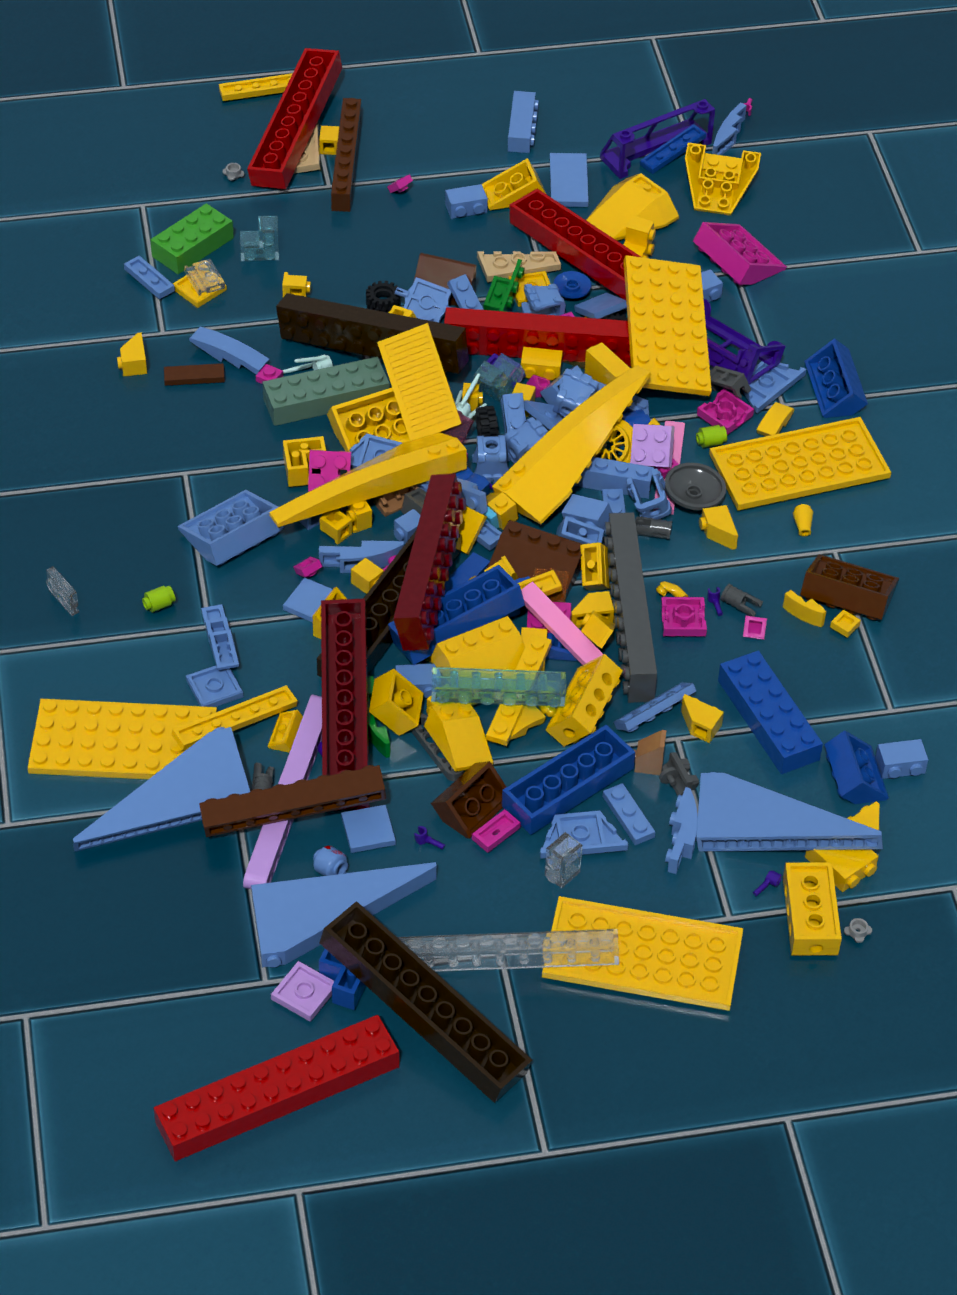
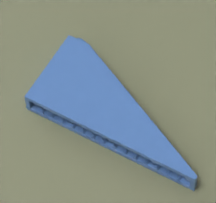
(173, 794)
(753, 818)
(296, 911)

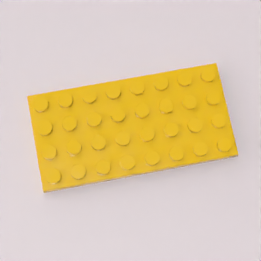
(667, 324)
(799, 463)
(107, 737)
(657, 954)

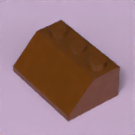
(441, 270)
(471, 799)

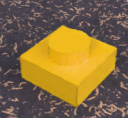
(845, 623)

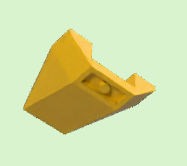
(718, 180)
(630, 198)

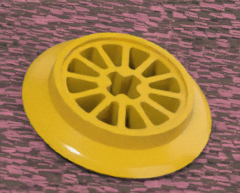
(626, 431)

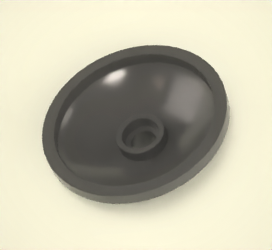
(695, 486)

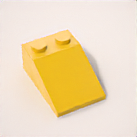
(511, 185)
(458, 735)

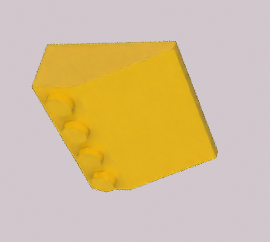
(370, 414)
(486, 647)

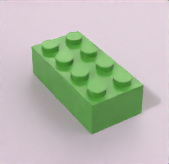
(192, 238)

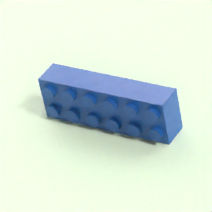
(469, 607)
(770, 712)
(568, 779)

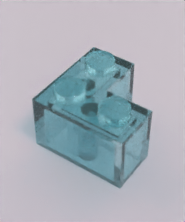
(263, 243)
(500, 377)

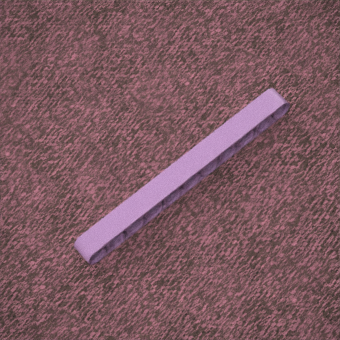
(297, 767)

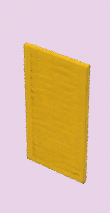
(419, 382)

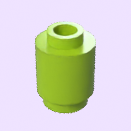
(711, 436)
(158, 598)

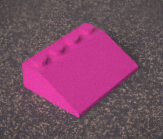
(737, 252)

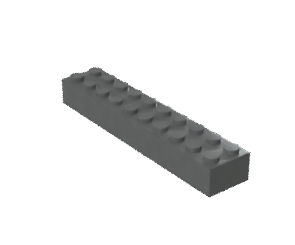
(630, 608)

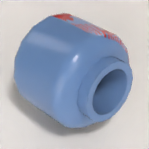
(330, 861)

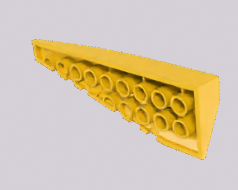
(555, 463)
(391, 471)

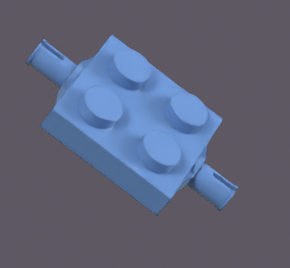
(426, 299)

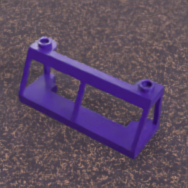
(628, 149)
(748, 353)

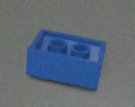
(855, 769)

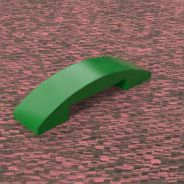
(377, 735)

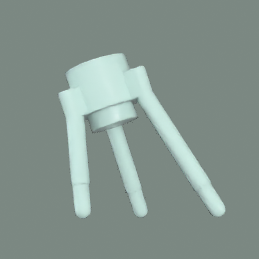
(317, 363)
(463, 406)

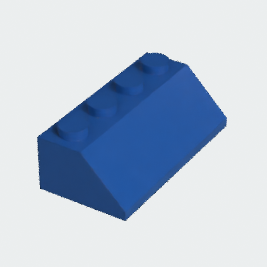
(835, 381)

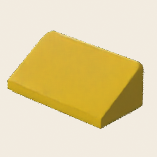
(285, 731)

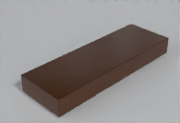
(194, 374)

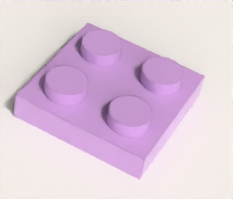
(652, 445)
(303, 991)

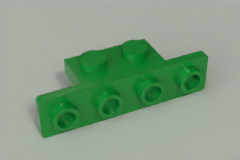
(502, 289)

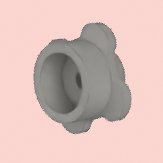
(233, 171)
(862, 926)

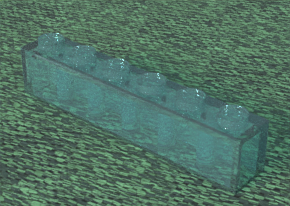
(498, 686)

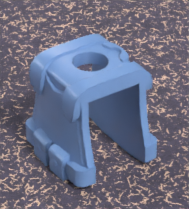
(543, 300)
(573, 391)
(524, 438)
(491, 457)
(661, 502)

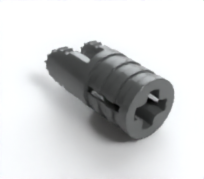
(653, 527)
(738, 599)
(262, 780)

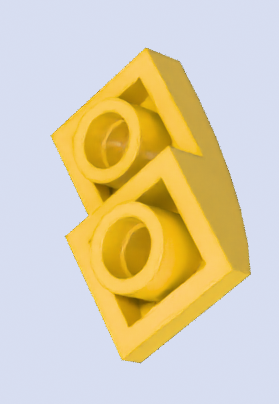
(775, 419)
(806, 611)
(530, 717)

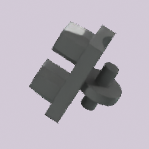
(676, 774)

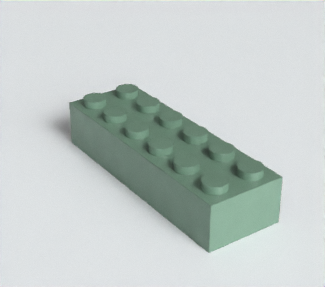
(318, 390)

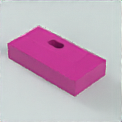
(503, 824)

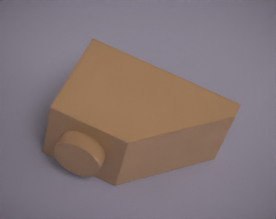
(650, 753)

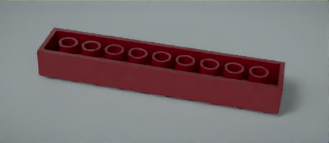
(429, 562)
(344, 687)

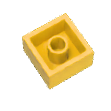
(396, 702)

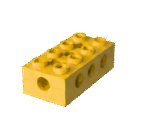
(584, 700)
(815, 883)

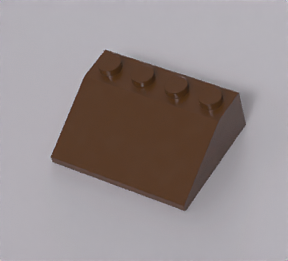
(534, 548)
(849, 587)

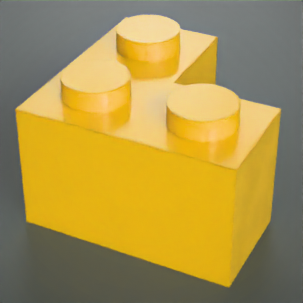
(639, 236)
(297, 458)

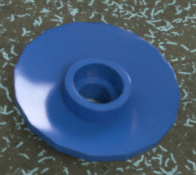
(573, 284)

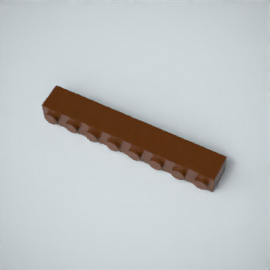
(346, 155)
(292, 800)

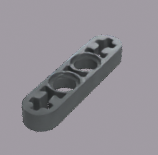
(432, 749)

